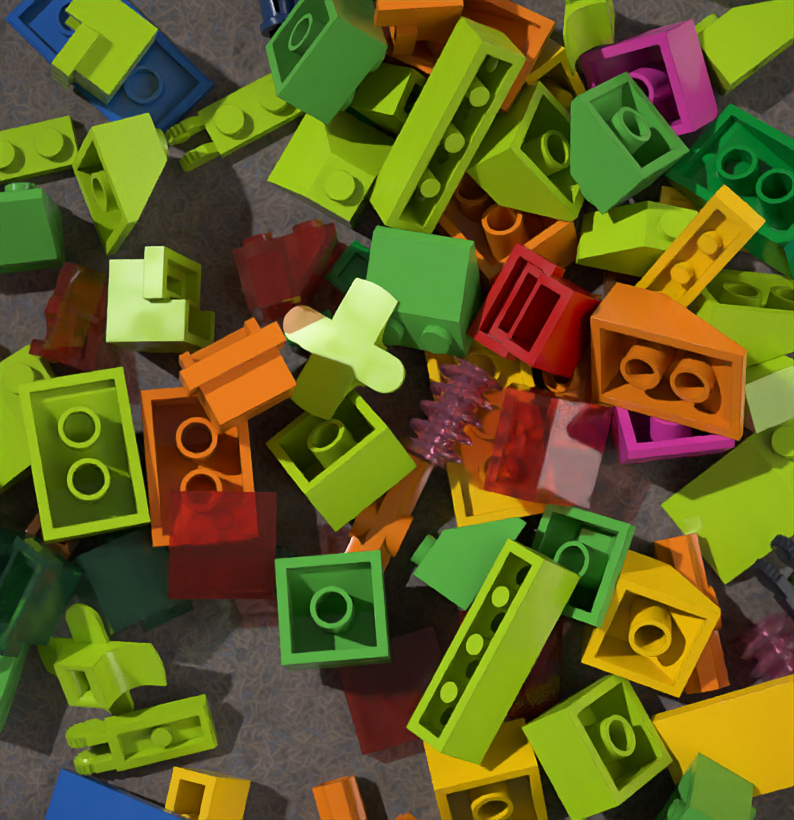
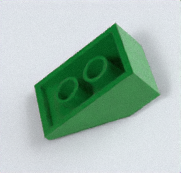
(757, 167)

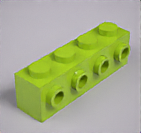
(445, 127)
(493, 652)

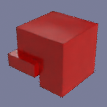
(536, 314)

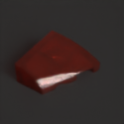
(74, 319)

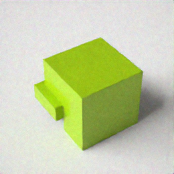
(103, 48)
(157, 304)

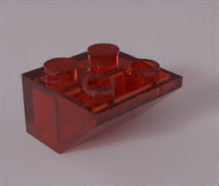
(285, 269)
(547, 447)

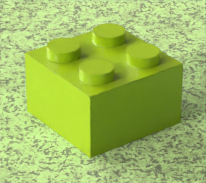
(342, 461)
(597, 746)

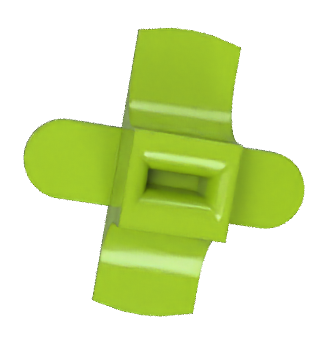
(587, 26)
(344, 349)
(96, 669)

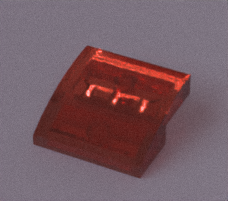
(222, 545)

